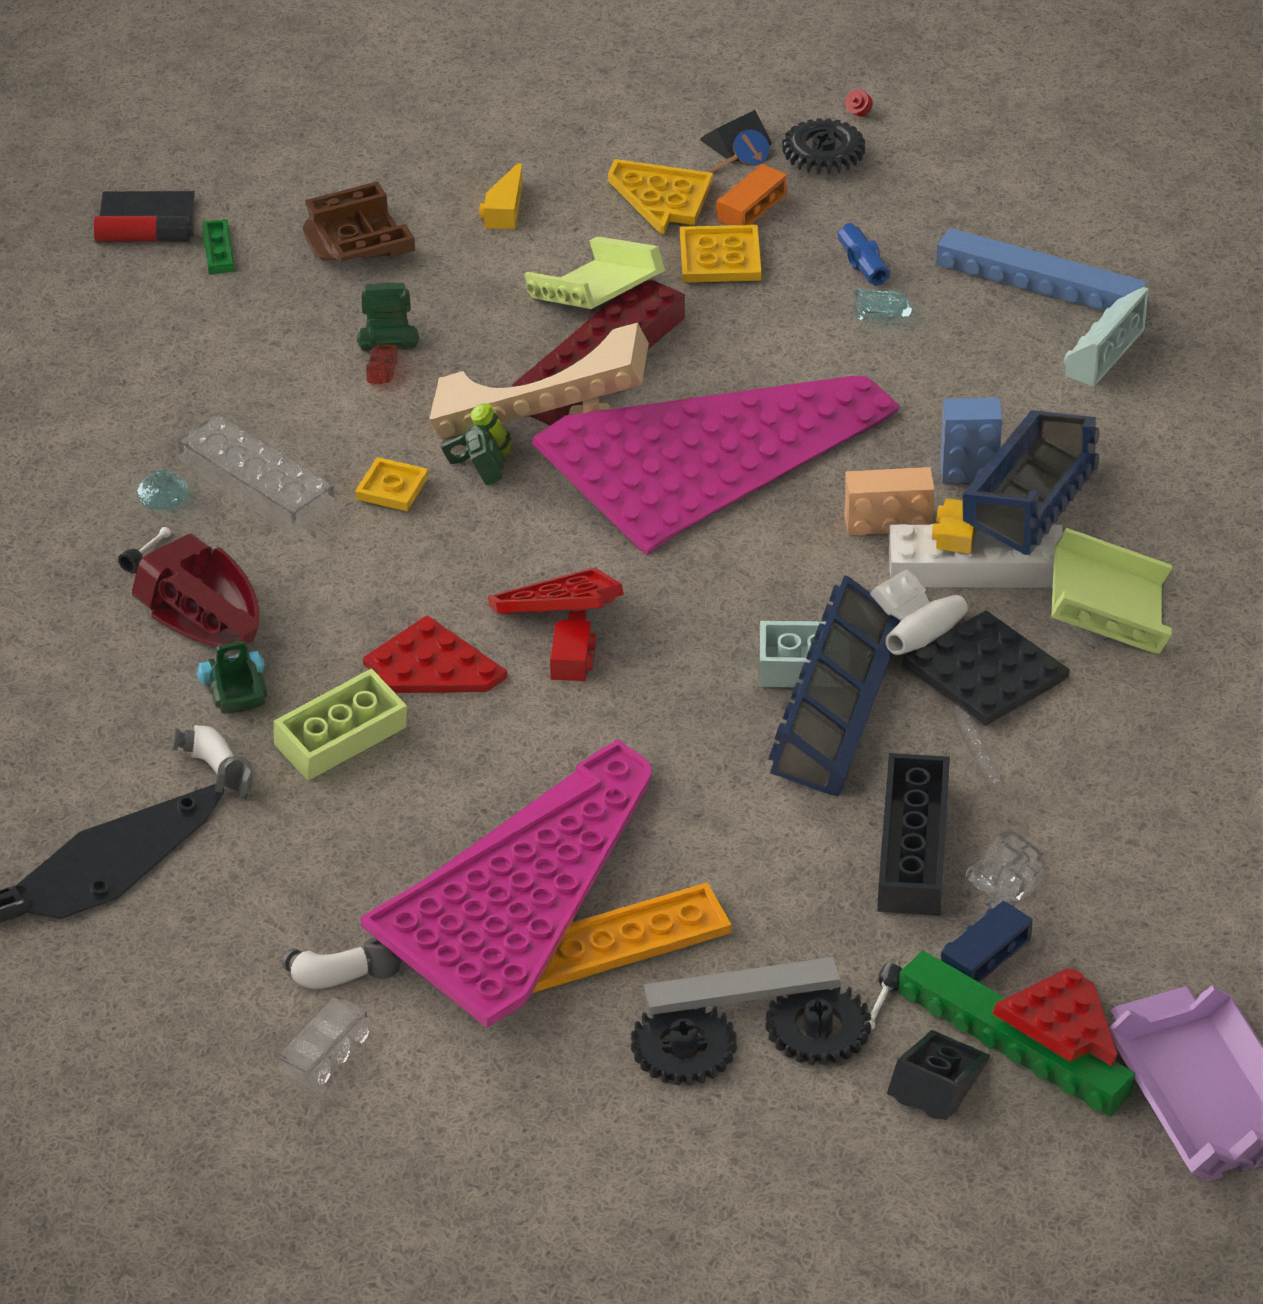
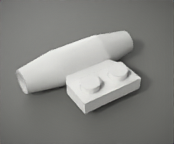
(920, 619)

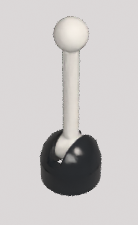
(132, 557)
(888, 981)

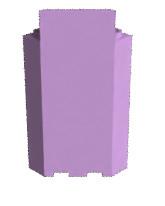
(1199, 1075)

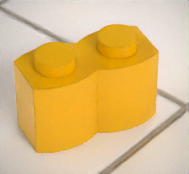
(952, 531)

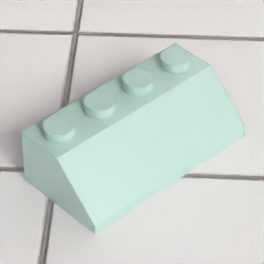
(1108, 338)

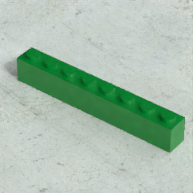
(970, 1009)

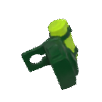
(485, 442)

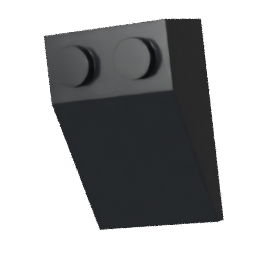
(936, 1074)

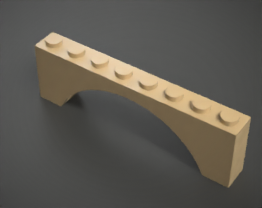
(608, 369)

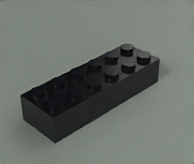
(913, 834)

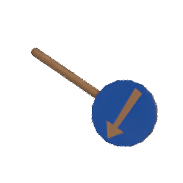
(749, 148)

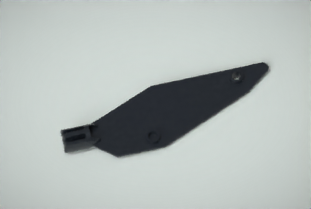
(107, 858)

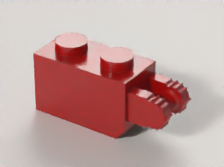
(572, 647)

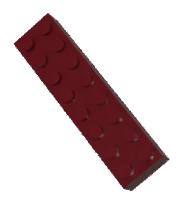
(648, 304)

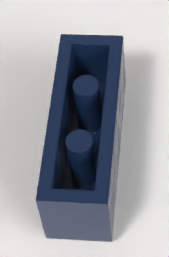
(989, 941)

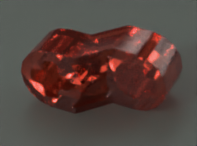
(382, 364)

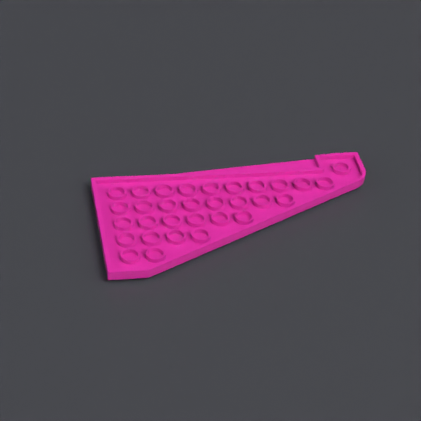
(687, 458)
(504, 904)

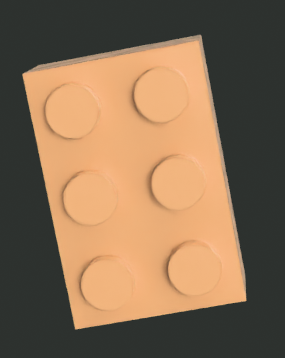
(887, 498)

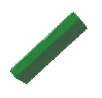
(218, 246)

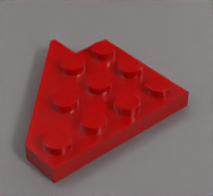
(569, 592)
(433, 661)
(1062, 1016)

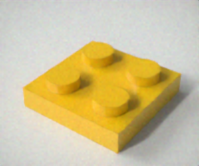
(392, 484)

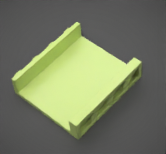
(616, 269)
(1109, 591)

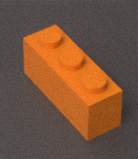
(752, 196)

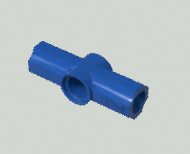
(863, 254)

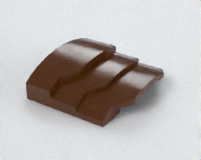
(355, 225)

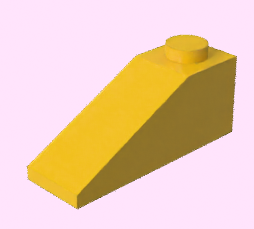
(503, 201)

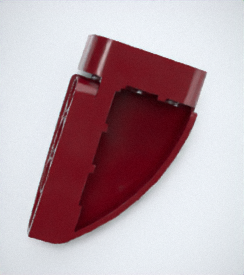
(198, 592)

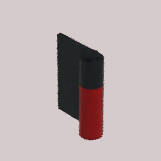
(145, 216)

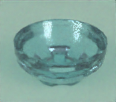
(164, 495)

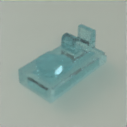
(881, 302)

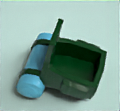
(234, 680)

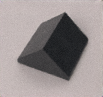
(722, 138)

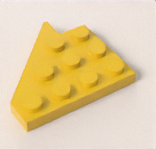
(661, 192)

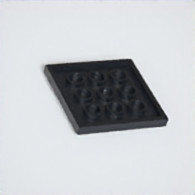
(986, 667)

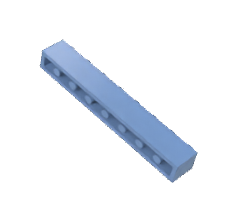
(1033, 270)

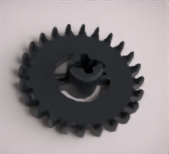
(823, 151)
(851, 1036)
(683, 1043)

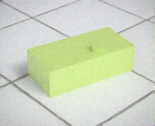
(339, 724)

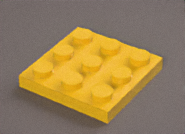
(720, 253)

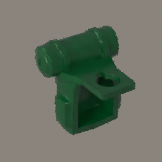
(387, 320)

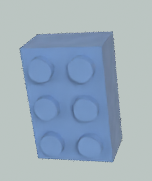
(968, 437)

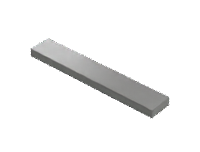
(741, 985)

